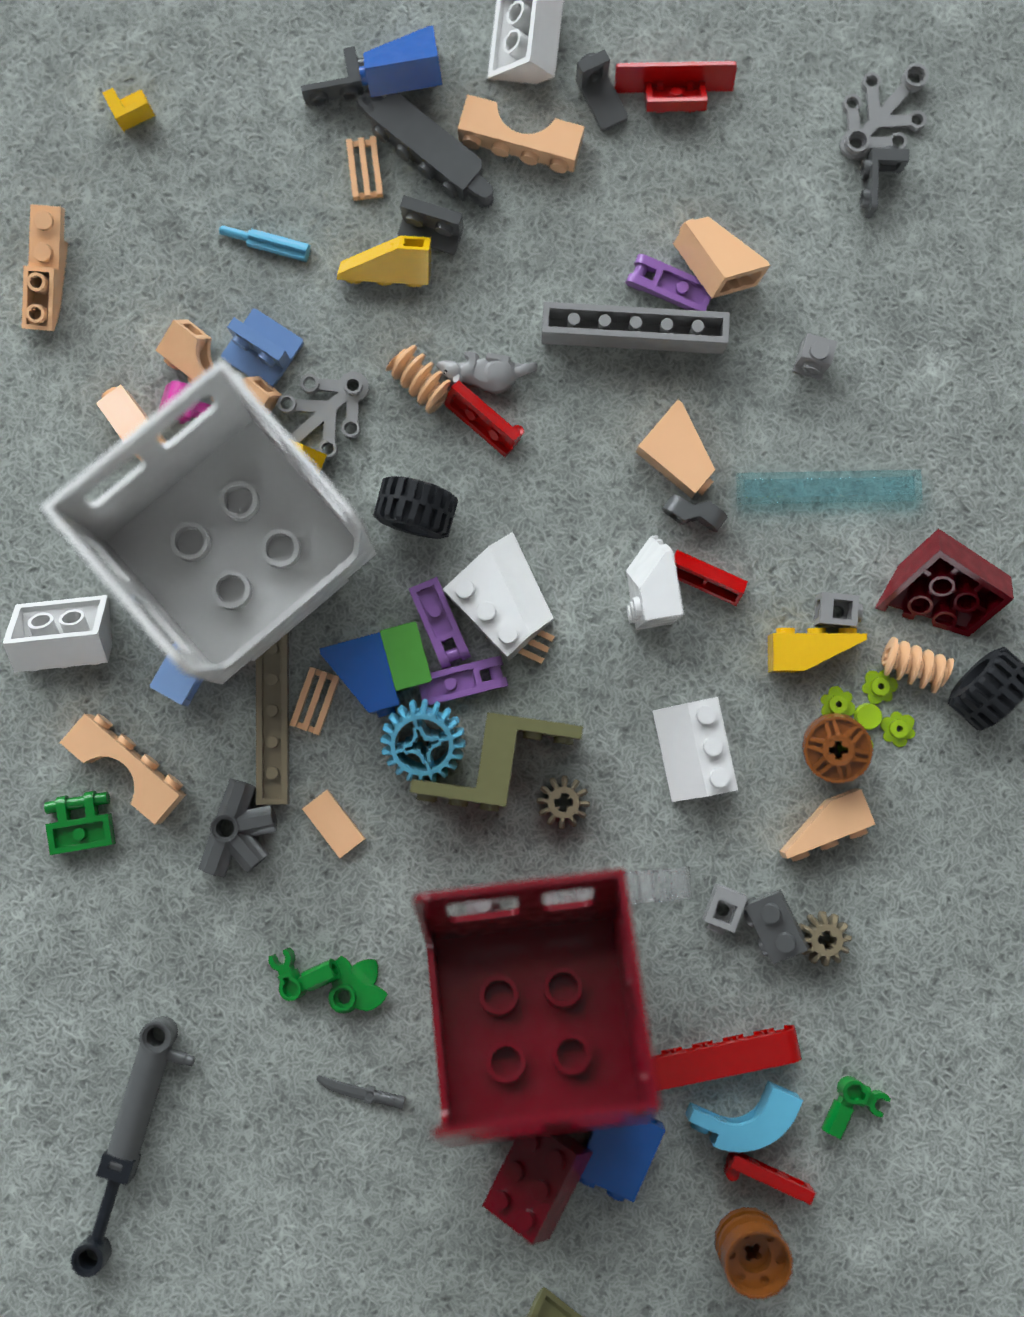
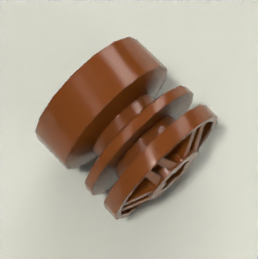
(823, 734)
(756, 1270)

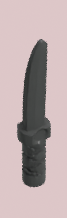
(367, 1094)

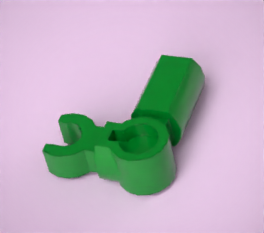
(295, 985)
(841, 1111)

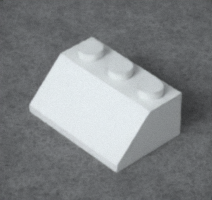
(525, 40)
(59, 634)
(695, 750)

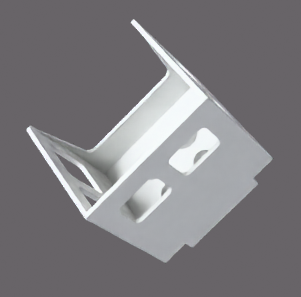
(215, 529)

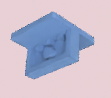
(261, 347)

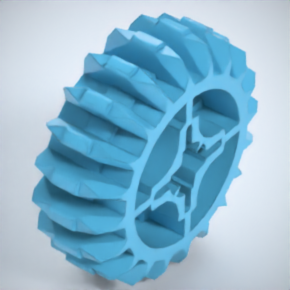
(434, 736)

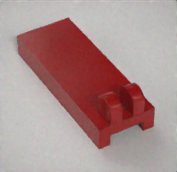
(483, 419)
(741, 1163)

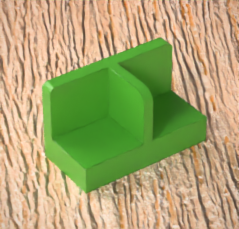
(406, 656)

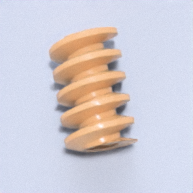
(419, 379)
(916, 664)

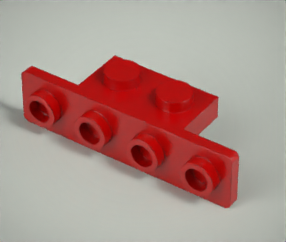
(675, 84)

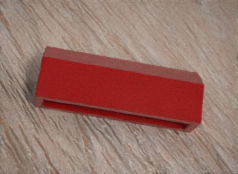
(711, 574)

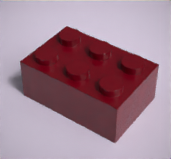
(537, 1184)

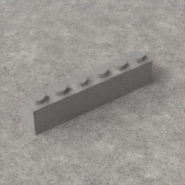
(635, 328)

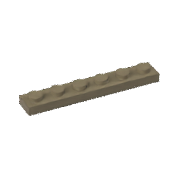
(272, 724)

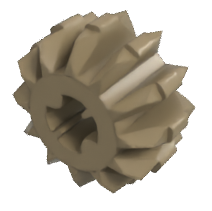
(570, 810)
(831, 927)

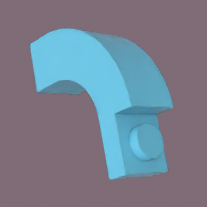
(753, 1130)

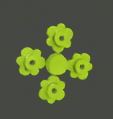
(868, 713)

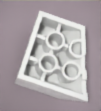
(653, 587)
(501, 597)

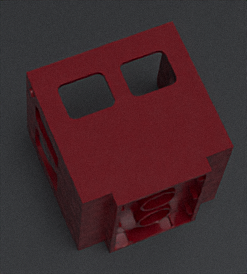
(537, 1012)

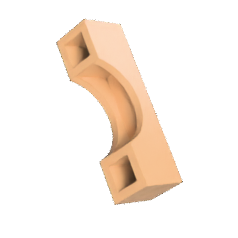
(554, 146)
(188, 350)
(153, 792)

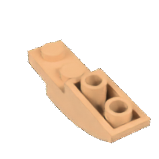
(45, 269)

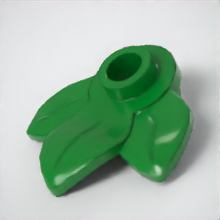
(359, 983)

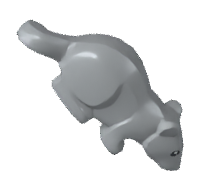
(491, 374)

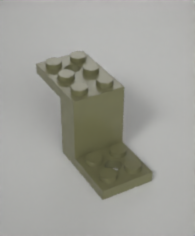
(496, 761)

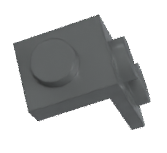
(344, 88)
(599, 91)
(885, 159)

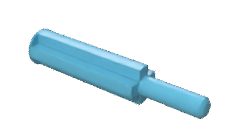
(270, 243)

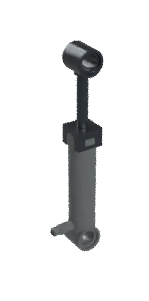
(123, 1153)

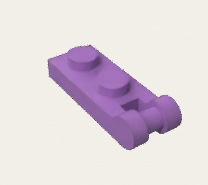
(668, 284)
(439, 621)
(463, 681)

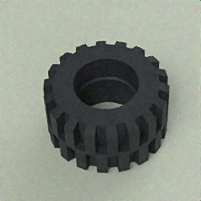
(415, 507)
(989, 689)

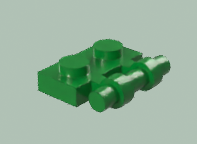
(79, 833)

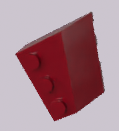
(948, 586)

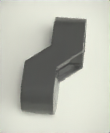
(684, 512)

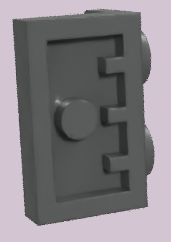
(432, 221)

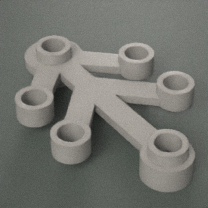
(881, 116)
(326, 411)

